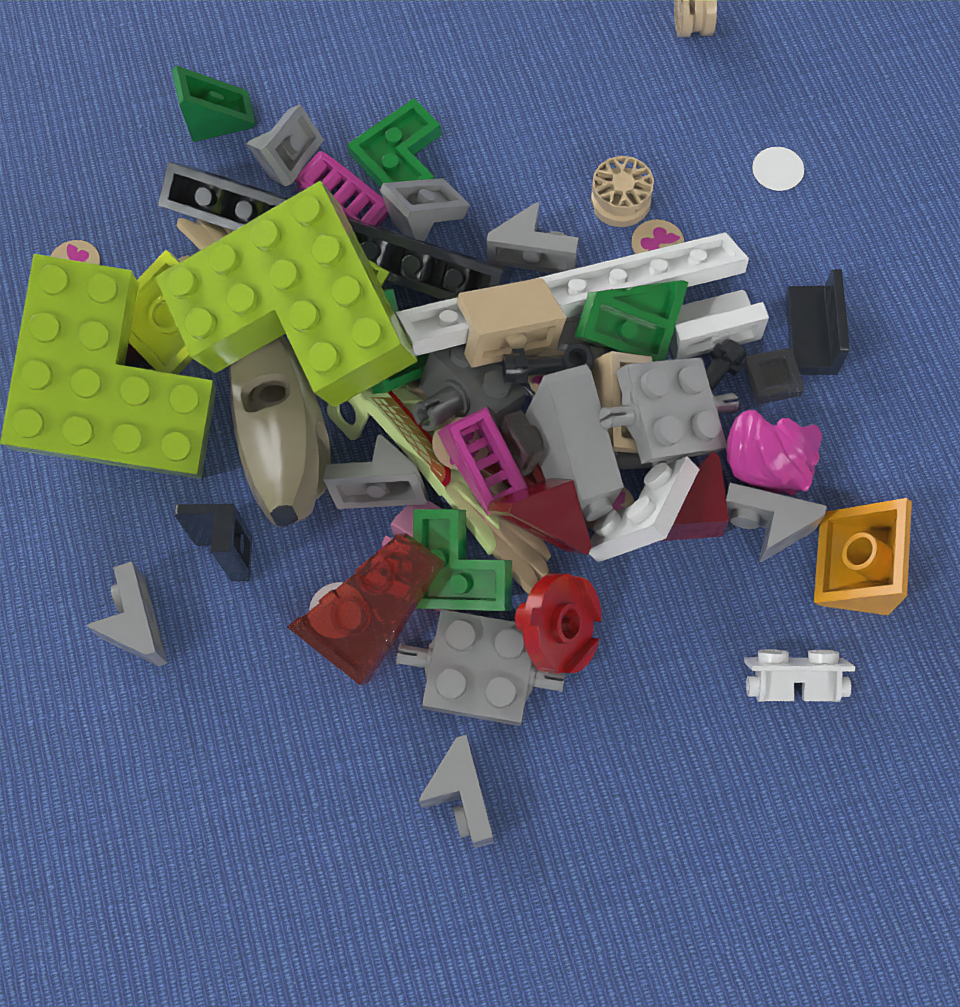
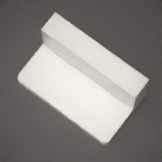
(714, 320)

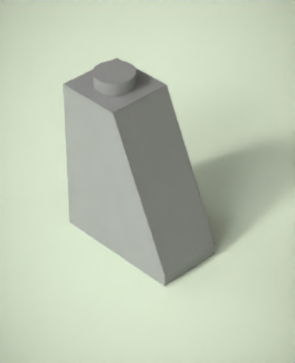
(574, 440)

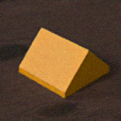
(864, 557)

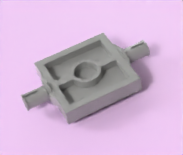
(670, 409)
(478, 669)

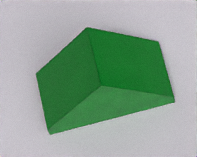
(211, 105)

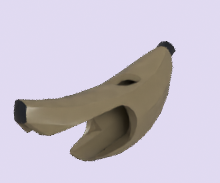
(279, 432)

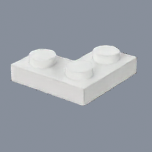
(648, 517)

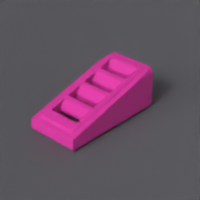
(333, 174)
(491, 438)

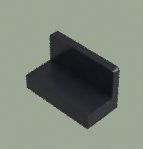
(818, 326)
(222, 530)

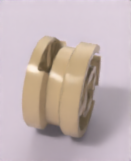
(695, 17)
(633, 188)

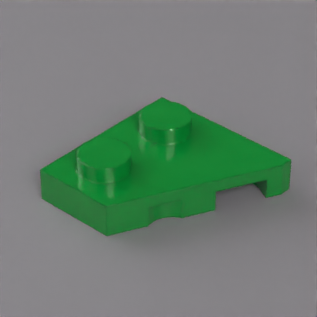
(633, 318)

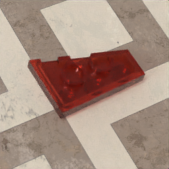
(369, 610)

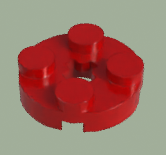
(554, 641)

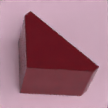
(705, 506)
(548, 512)

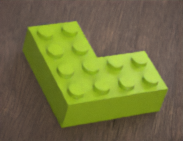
(297, 277)
(72, 382)

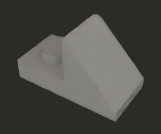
(287, 146)
(420, 203)
(523, 247)
(381, 483)
(782, 516)
(136, 625)
(456, 780)

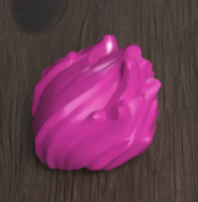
(773, 455)

